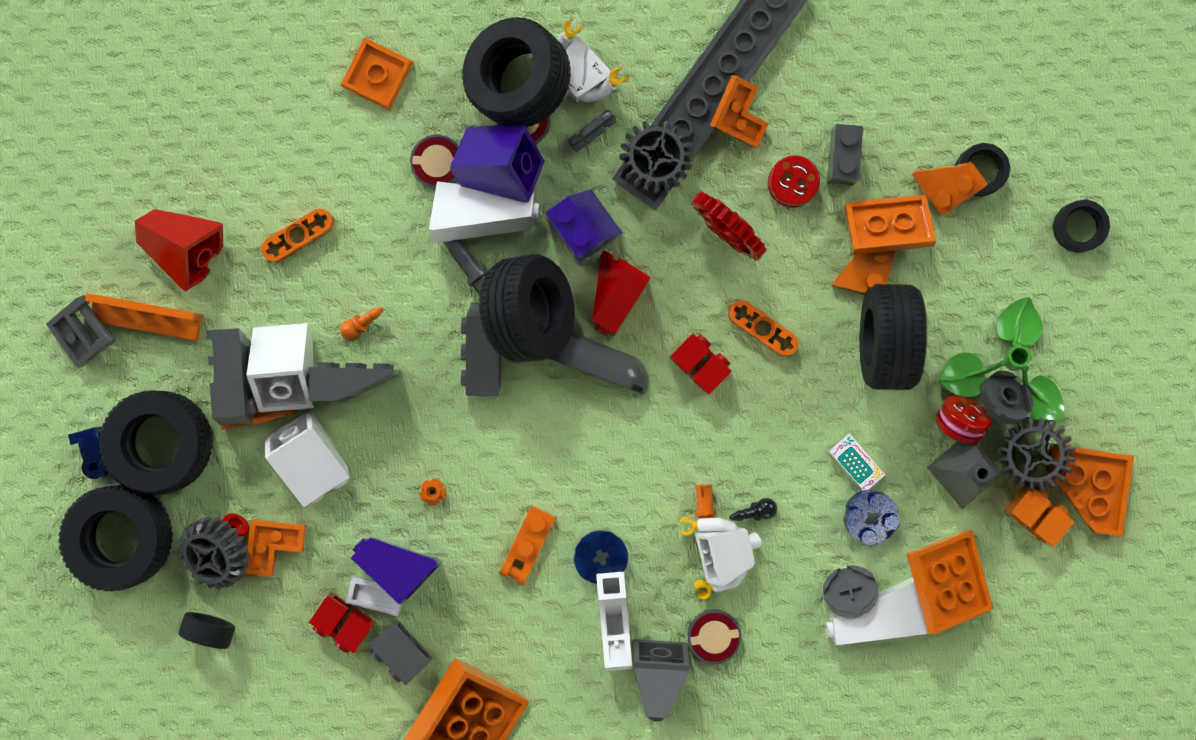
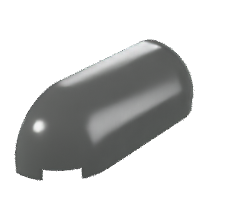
(604, 363)

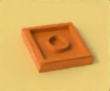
(377, 74)

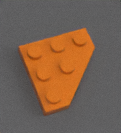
(1097, 487)

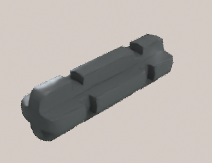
(592, 130)

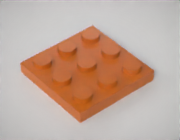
(950, 581)

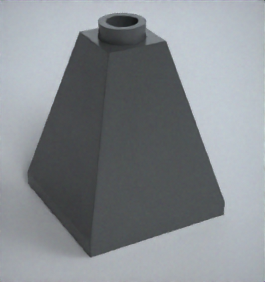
(965, 472)
(660, 674)

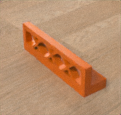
(146, 317)

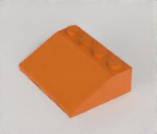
(468, 707)

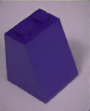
(498, 161)
(582, 224)
(394, 567)

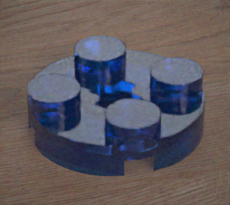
(886, 519)
(606, 542)

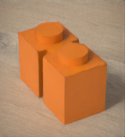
(1043, 519)

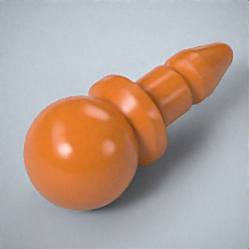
(352, 328)

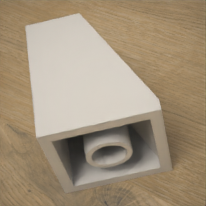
(280, 367)
(306, 458)

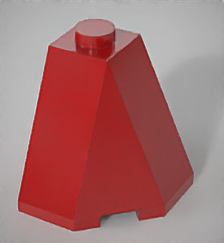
(180, 244)
(616, 293)

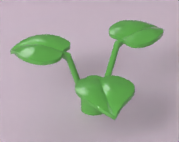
(1022, 326)

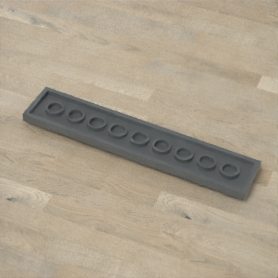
(735, 50)

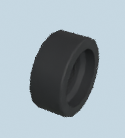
(1000, 159)
(1100, 217)
(206, 630)

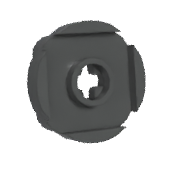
(997, 406)

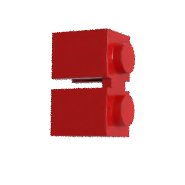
(691, 353)
(329, 617)

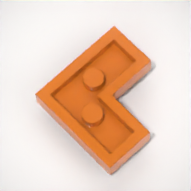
(733, 114)
(267, 538)

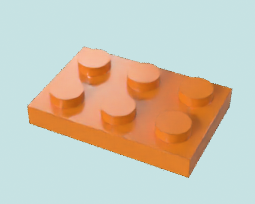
(889, 224)

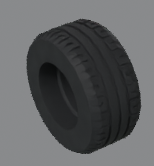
(491, 55)
(527, 308)
(893, 337)
(120, 451)
(80, 546)

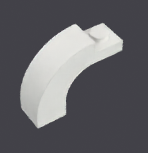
(614, 621)

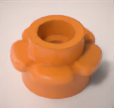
(426, 496)

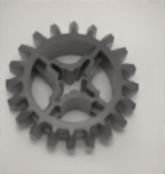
(644, 151)
(1031, 466)
(214, 552)

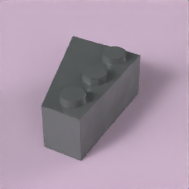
(482, 361)
(230, 391)

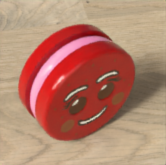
(793, 181)
(962, 420)

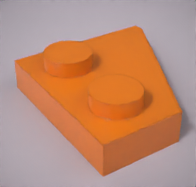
(950, 185)
(865, 271)

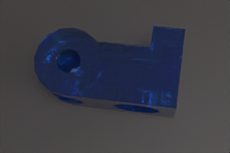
(90, 451)

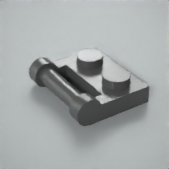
(74, 336)

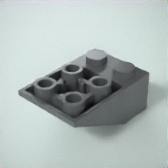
(334, 383)

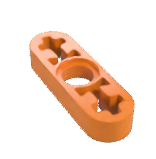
(276, 239)
(775, 346)

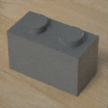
(844, 154)
(400, 652)

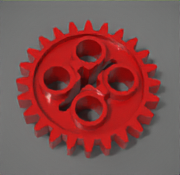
(728, 226)

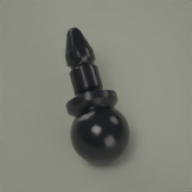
(765, 508)

